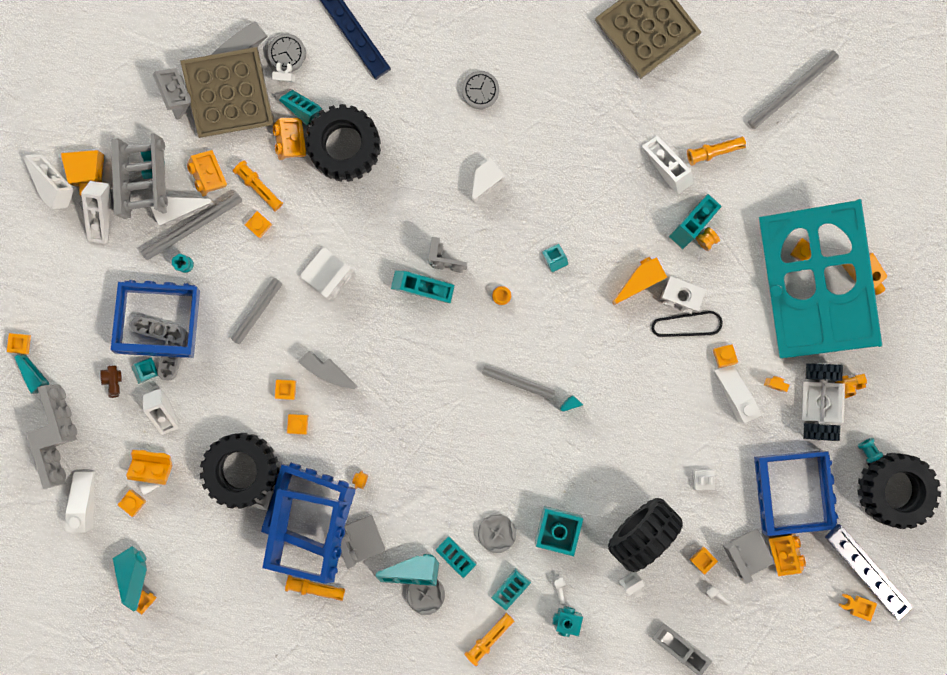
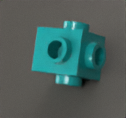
(568, 628)

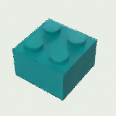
(558, 531)

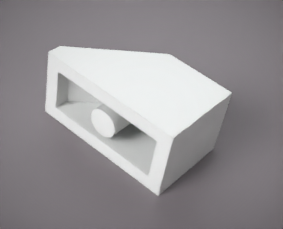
(486, 178)
(160, 411)

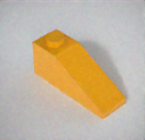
(644, 276)

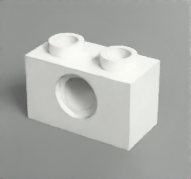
(693, 294)

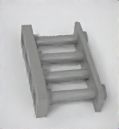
(122, 169)

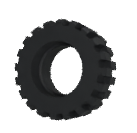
(326, 125)
(214, 474)
(923, 495)
(645, 535)

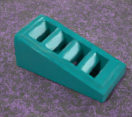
(305, 114)
(30, 373)
(451, 561)
(526, 582)

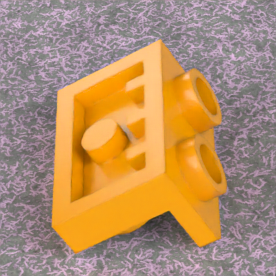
(289, 138)
(206, 172)
(149, 467)
(787, 554)

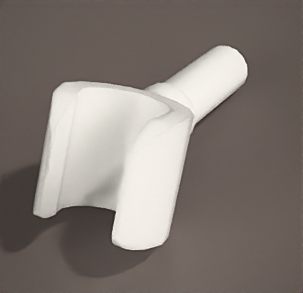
(559, 582)
(711, 591)

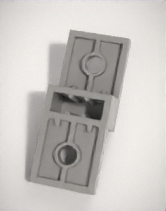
(56, 433)

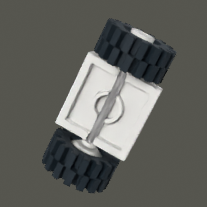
(823, 402)

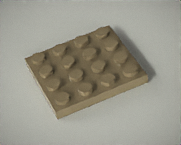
(647, 31)
(227, 92)

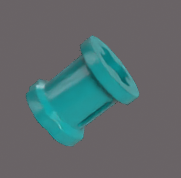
(181, 258)
(870, 450)

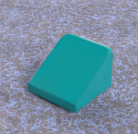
(555, 258)
(144, 370)
(571, 403)

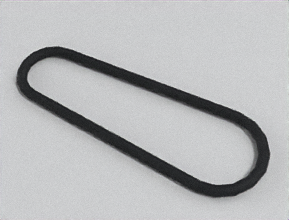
(687, 334)

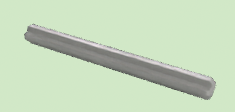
(793, 89)
(191, 226)

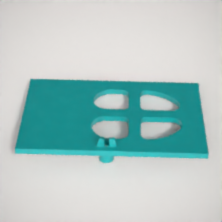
(826, 319)

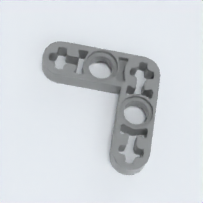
(170, 341)

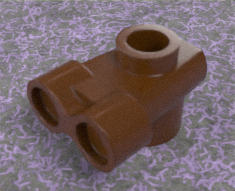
(111, 378)

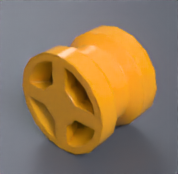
(707, 239)

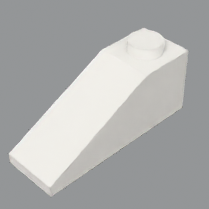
(669, 165)
(49, 183)
(96, 209)
(181, 209)
(737, 394)
(81, 503)

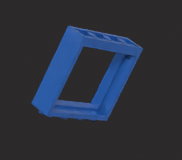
(151, 287)
(286, 471)
(827, 495)
(279, 527)

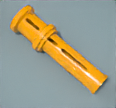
(707, 152)
(252, 179)
(306, 586)
(483, 645)

